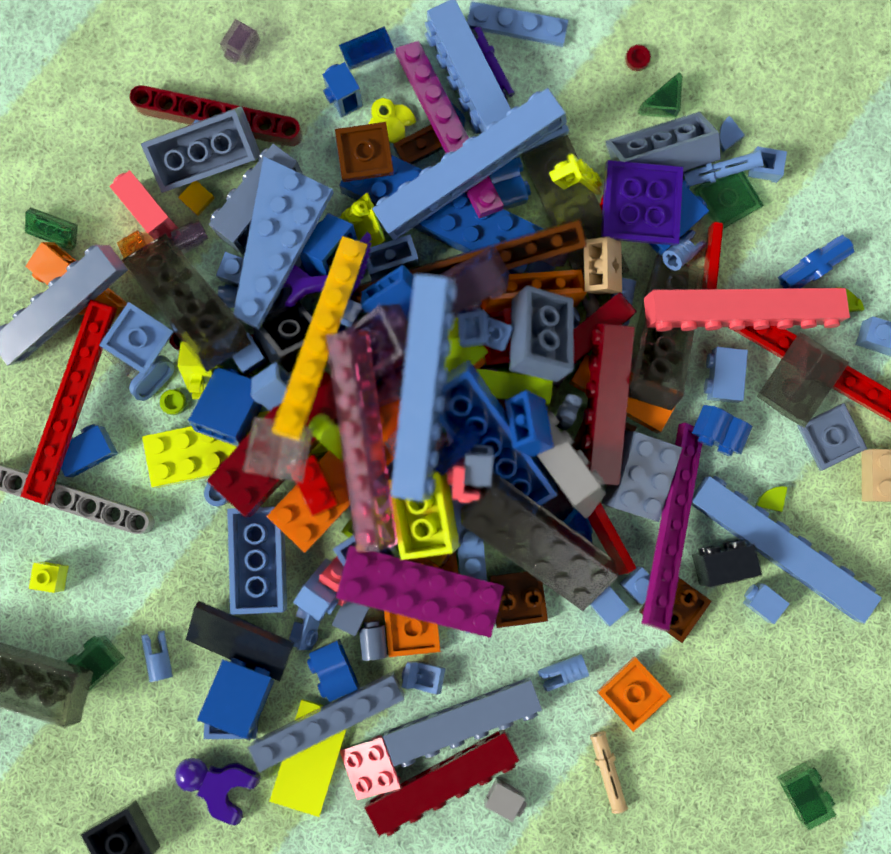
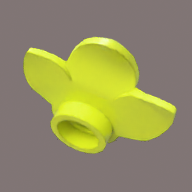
(396, 119)

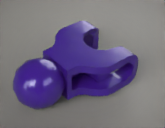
(215, 784)

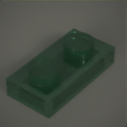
(51, 228)

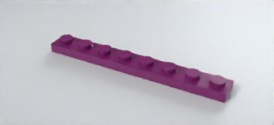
(444, 119)
(672, 533)

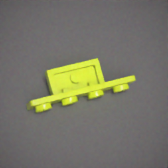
(570, 173)

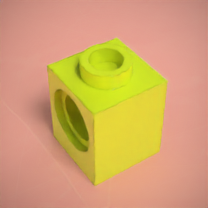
(48, 577)

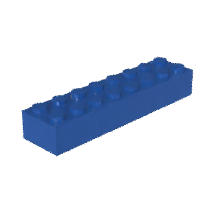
(455, 222)

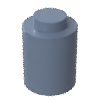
(373, 641)

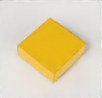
(196, 197)

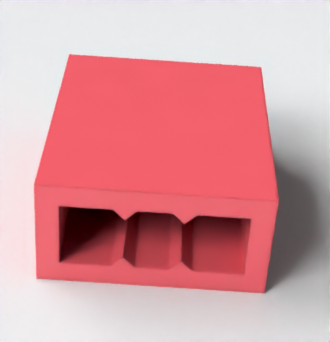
(142, 205)

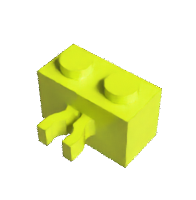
(192, 372)

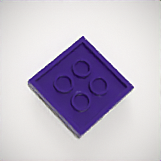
(642, 202)

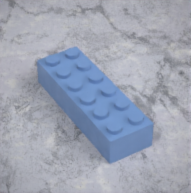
(466, 66)

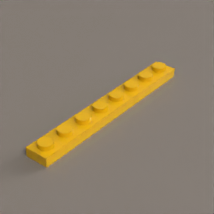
(314, 351)

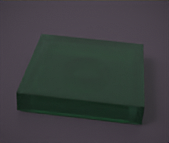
(729, 198)

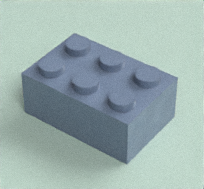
(541, 334)
(644, 476)

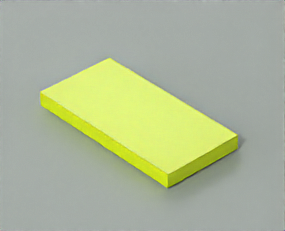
(307, 775)

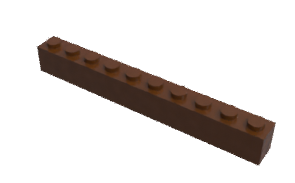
(514, 251)

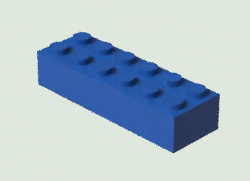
(471, 401)

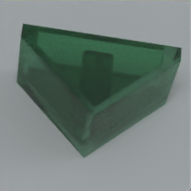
(665, 101)

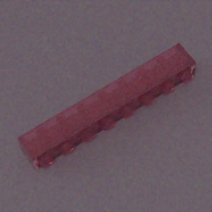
(362, 440)

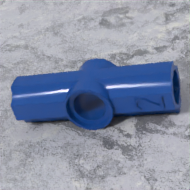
(817, 263)

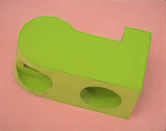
(328, 434)

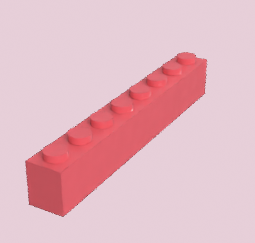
(745, 308)

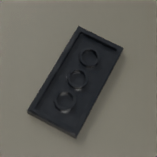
(239, 640)

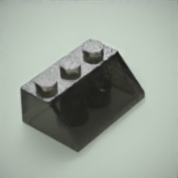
(802, 379)

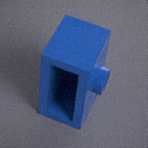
(342, 89)

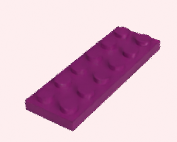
(419, 591)

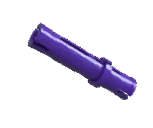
(488, 52)

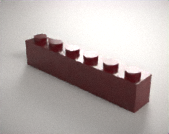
(607, 400)
(441, 782)

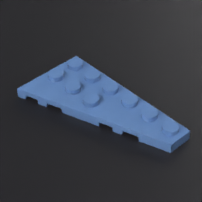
(280, 226)

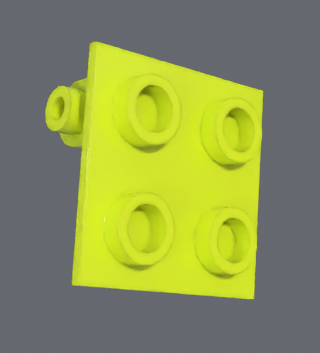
(364, 220)

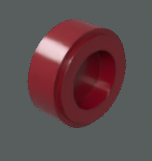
(637, 57)

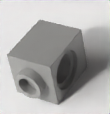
(505, 800)

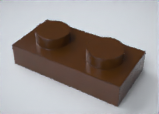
(418, 145)

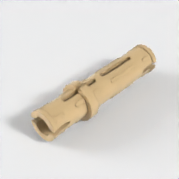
(608, 770)

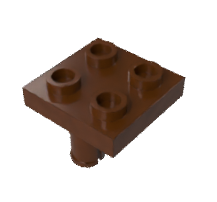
(521, 600)
(686, 611)

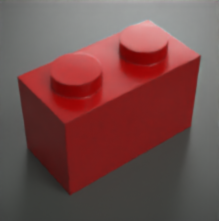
(316, 488)

